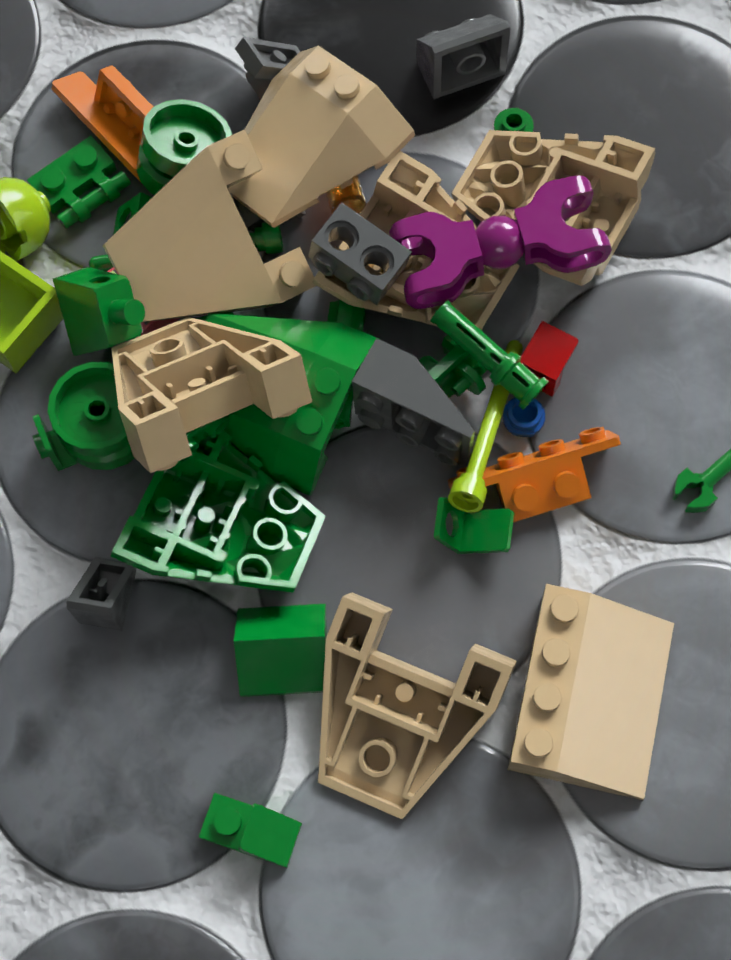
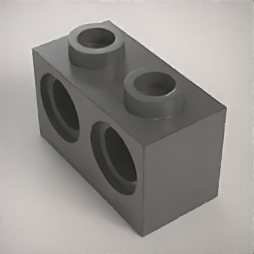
(366, 247)

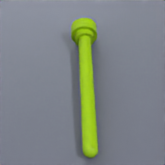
(469, 489)

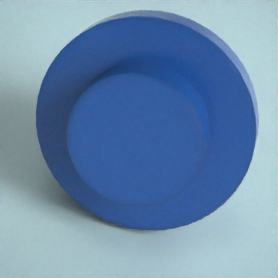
(523, 422)

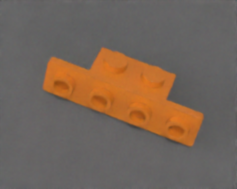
(109, 110)
(546, 477)

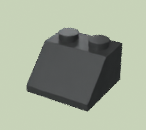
(464, 54)

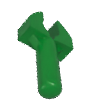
(705, 481)

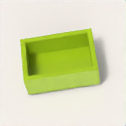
(26, 313)

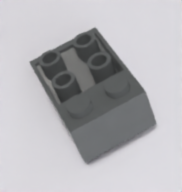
(402, 396)

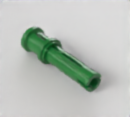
(502, 374)

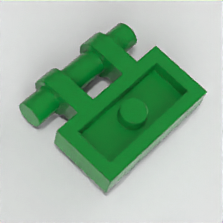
(75, 174)

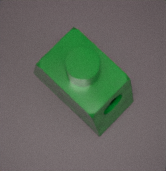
(98, 309)

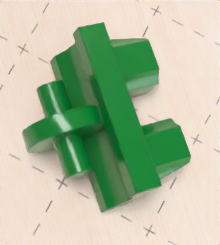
(456, 370)

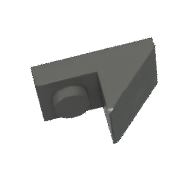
(264, 61)

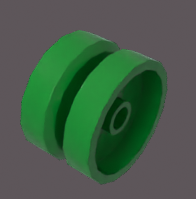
(173, 137)
(88, 417)

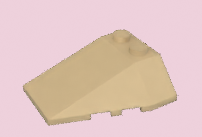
(315, 133)

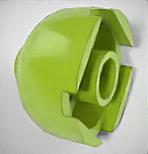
(22, 218)

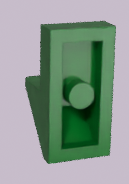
(250, 830)

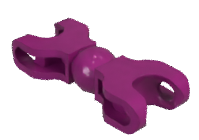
(500, 242)

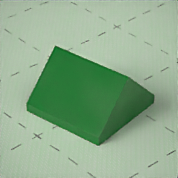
(280, 649)

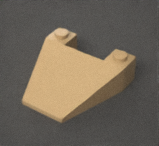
(192, 250)
(195, 376)
(391, 723)

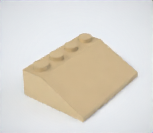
(591, 693)

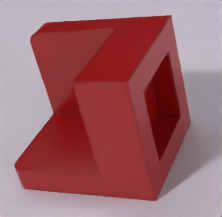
(549, 354)

